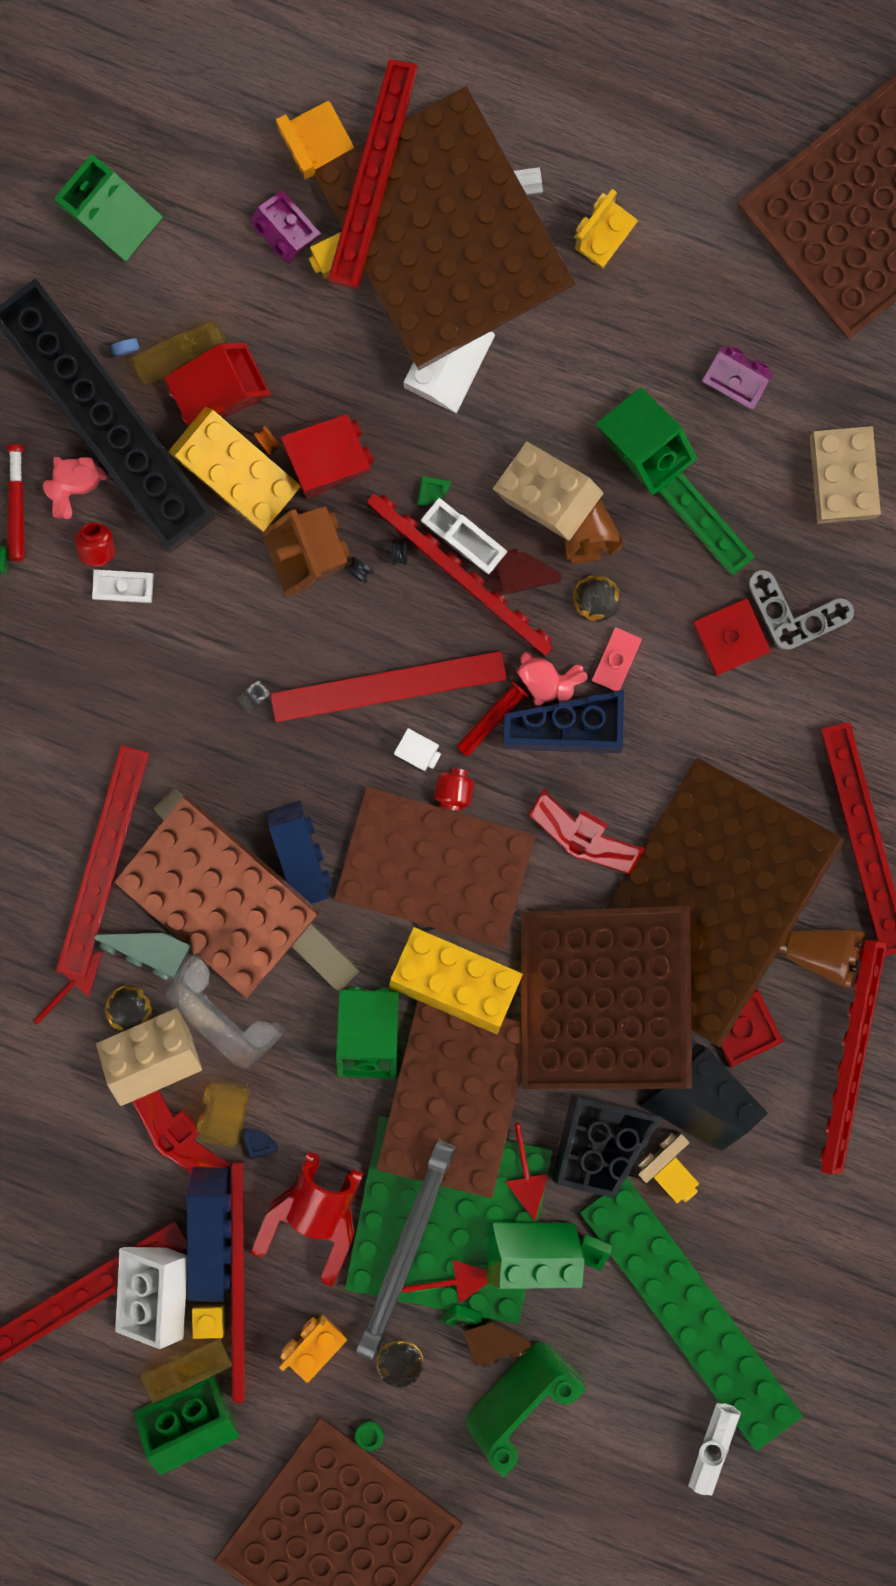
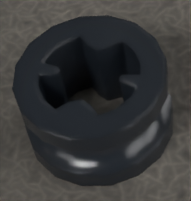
(399, 551)
(359, 569)

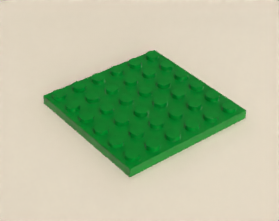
(455, 1231)

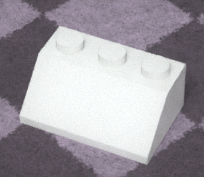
(451, 376)
(151, 1295)

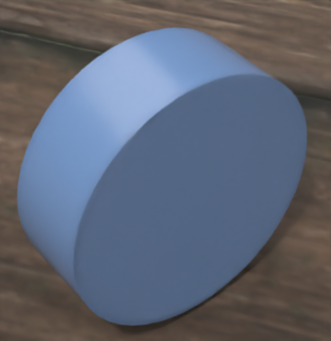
(124, 347)

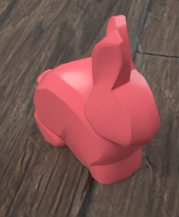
(69, 478)
(545, 682)

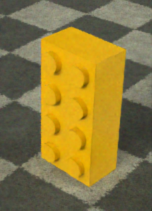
(234, 468)
(455, 980)

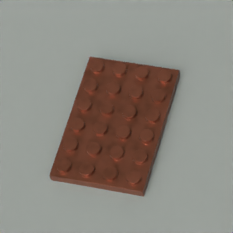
(435, 867)
(217, 896)
(457, 1089)

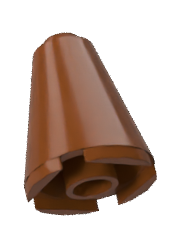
(594, 537)

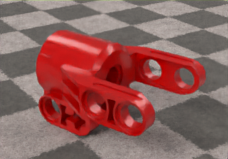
(314, 1214)

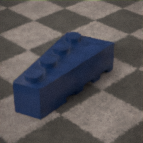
(569, 726)
(208, 1234)

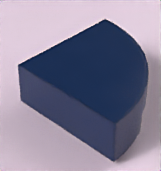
(258, 1143)

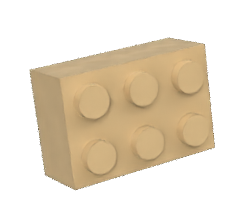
(845, 475)
(548, 490)
(148, 1057)

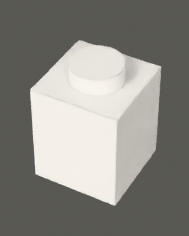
(418, 750)

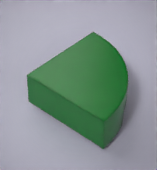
(431, 490)
(3, 560)
(461, 1314)

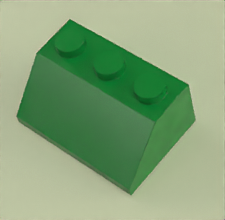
(534, 1255)
(185, 1425)

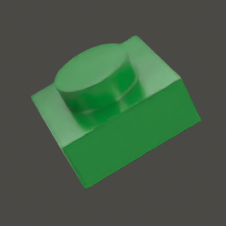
(595, 1252)

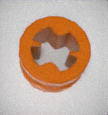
(266, 440)

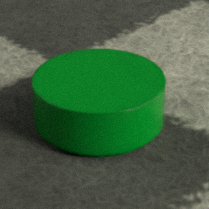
(369, 1435)

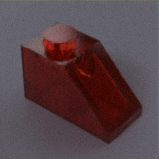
(524, 572)

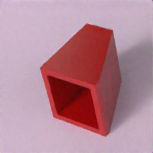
(218, 379)
(327, 455)

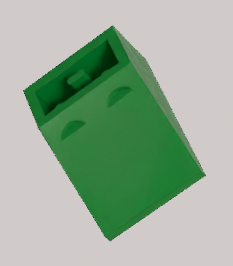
(108, 208)

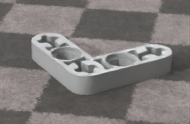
(787, 621)

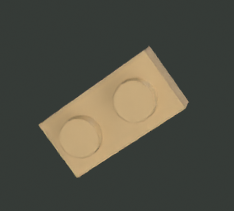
(652, 1164)

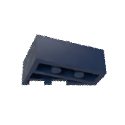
(297, 851)

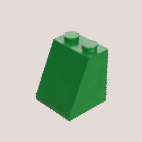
(647, 440)
(367, 1033)

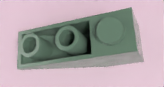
(155, 949)

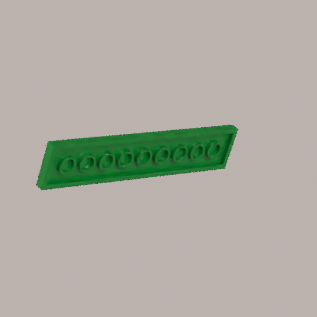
(691, 1314)

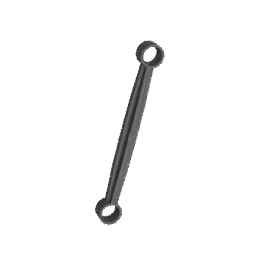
(406, 1250)

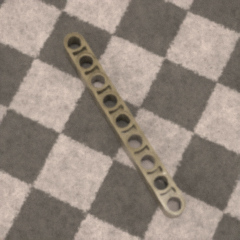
(311, 944)

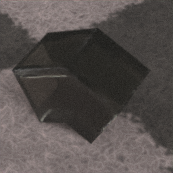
(253, 697)

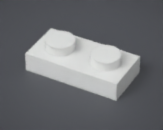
(122, 586)

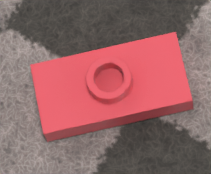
(616, 659)

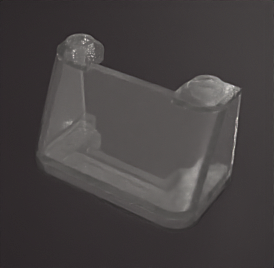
(240, 1047)

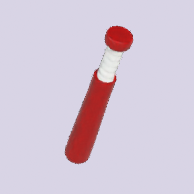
(15, 515)

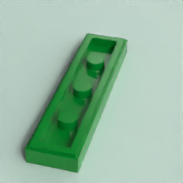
(706, 524)

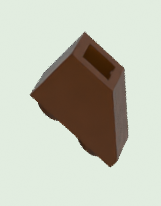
(494, 1340)

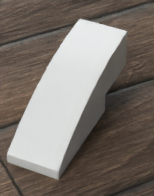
(463, 536)

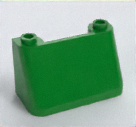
(515, 1396)

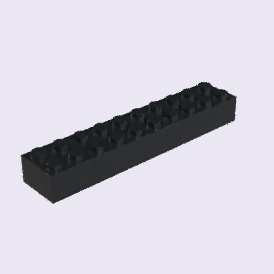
(103, 416)

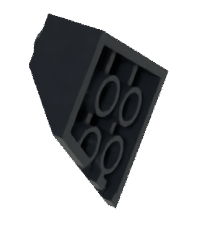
(714, 1108)
(600, 1145)

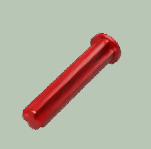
(491, 719)

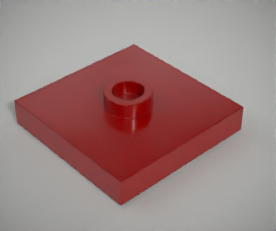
(731, 636)

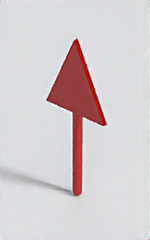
(84, 985)
(527, 1189)
(468, 1281)

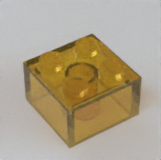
(224, 1112)

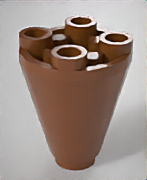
(826, 953)

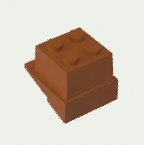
(305, 549)

